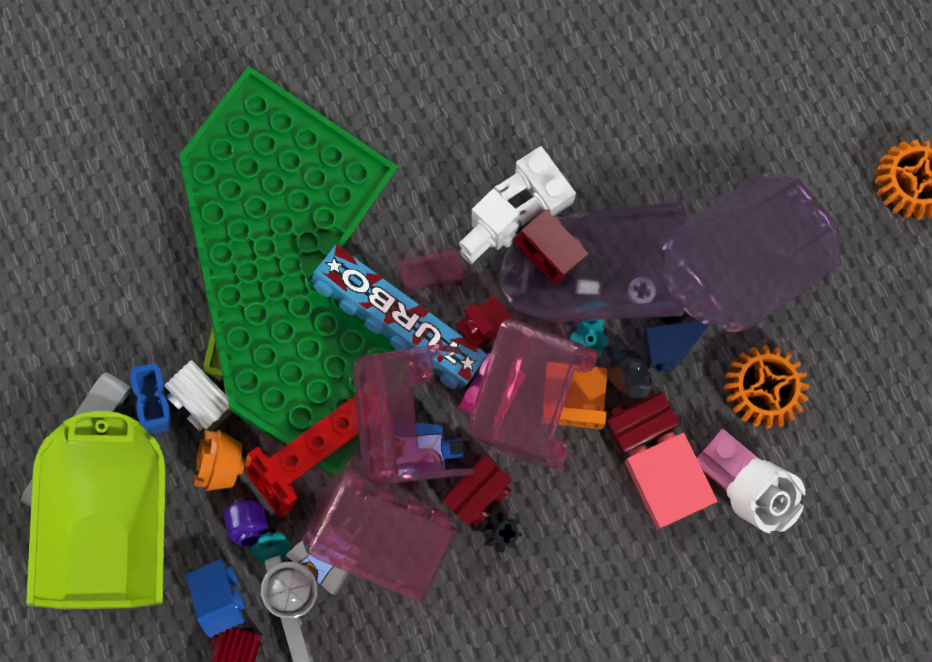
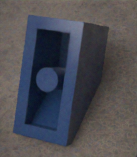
(670, 344)

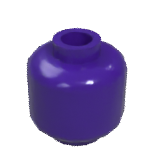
(245, 521)

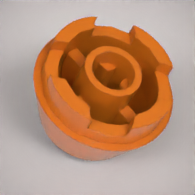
(218, 461)

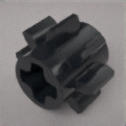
(492, 532)

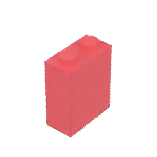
(669, 479)

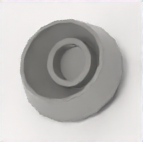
(289, 590)

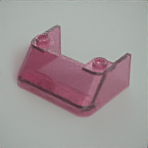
(388, 416)

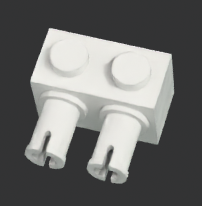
(543, 181)
(494, 225)

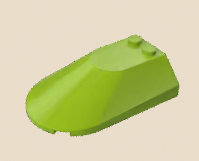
(97, 516)

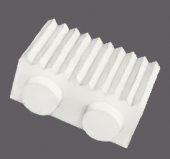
(199, 396)

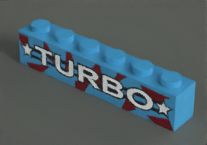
(394, 315)

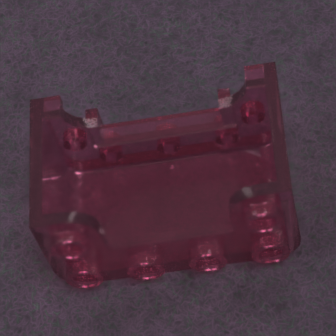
(378, 536)

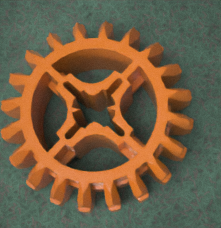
(892, 175)
(771, 399)

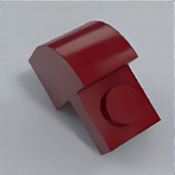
(483, 322)

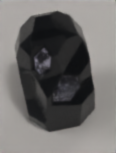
(630, 374)

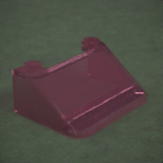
(527, 392)

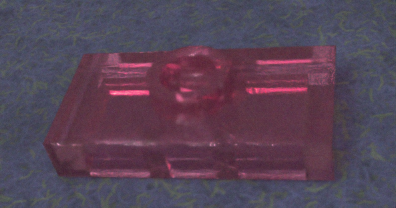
(431, 270)

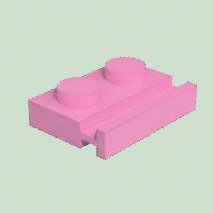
(724, 458)

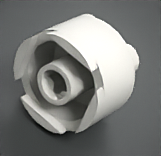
(767, 496)

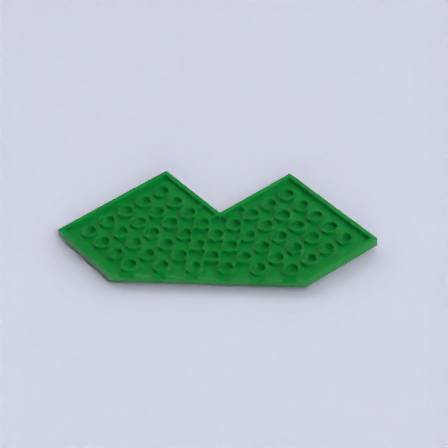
(266, 205)

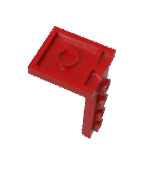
(276, 473)

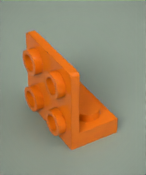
(586, 400)

